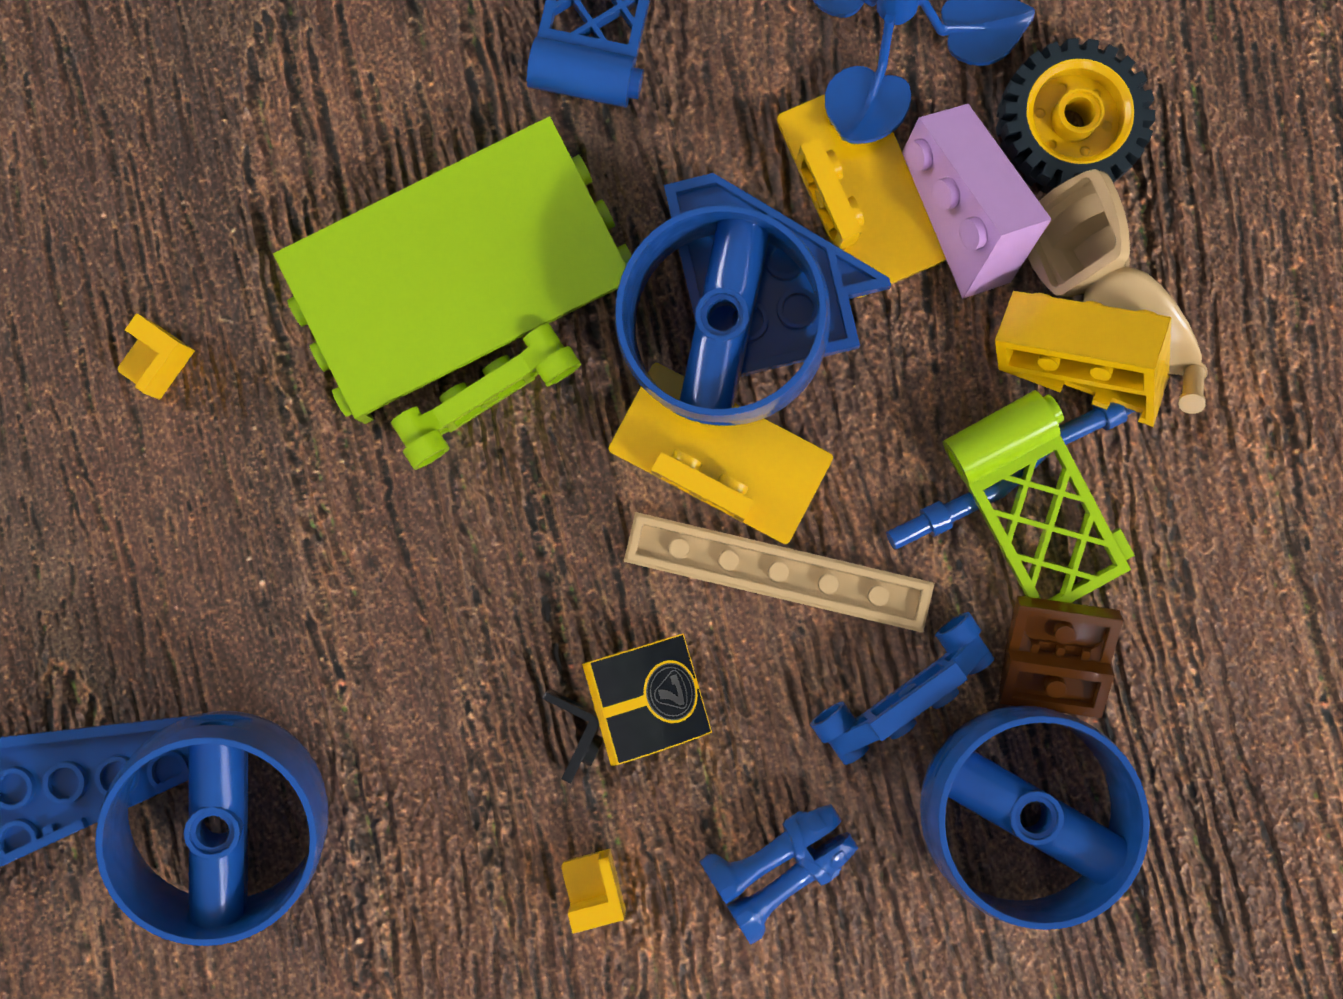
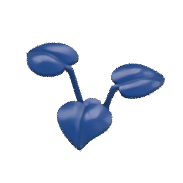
(872, 104)

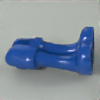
(795, 842)

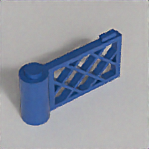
(588, 65)

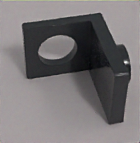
(589, 742)

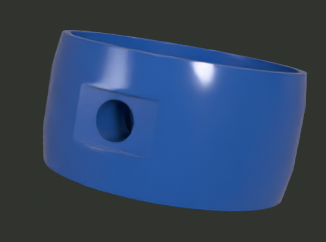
(731, 281)
(1102, 855)
(218, 898)

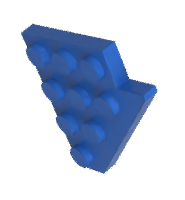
(786, 305)

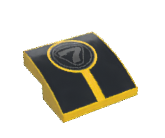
(647, 699)

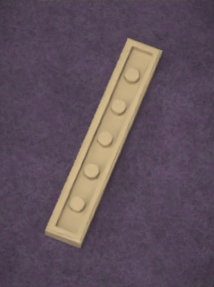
(779, 572)

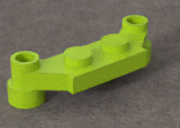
(461, 403)

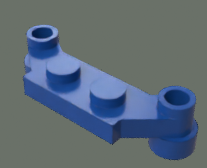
(897, 711)

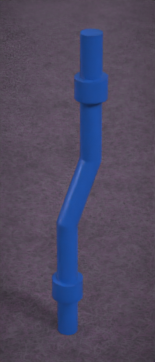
(939, 516)

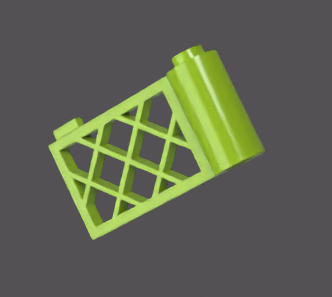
(1015, 440)

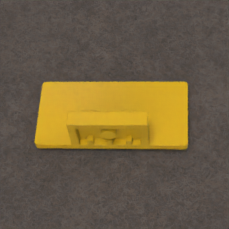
(862, 194)
(742, 470)

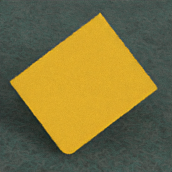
(154, 357)
(593, 891)

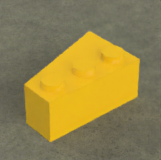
(1088, 347)

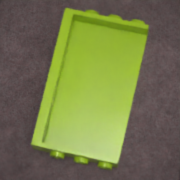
(452, 268)

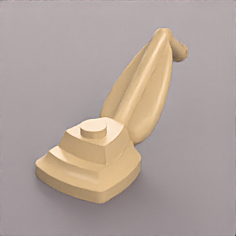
(1089, 253)

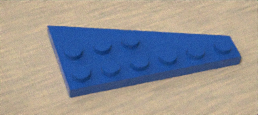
(60, 778)

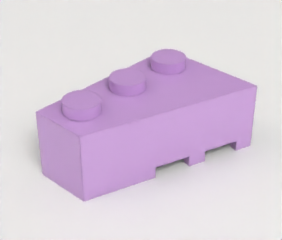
(973, 199)

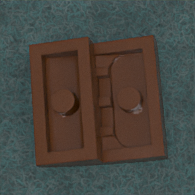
(1059, 656)

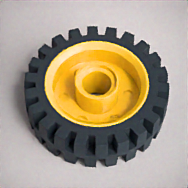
(1079, 81)

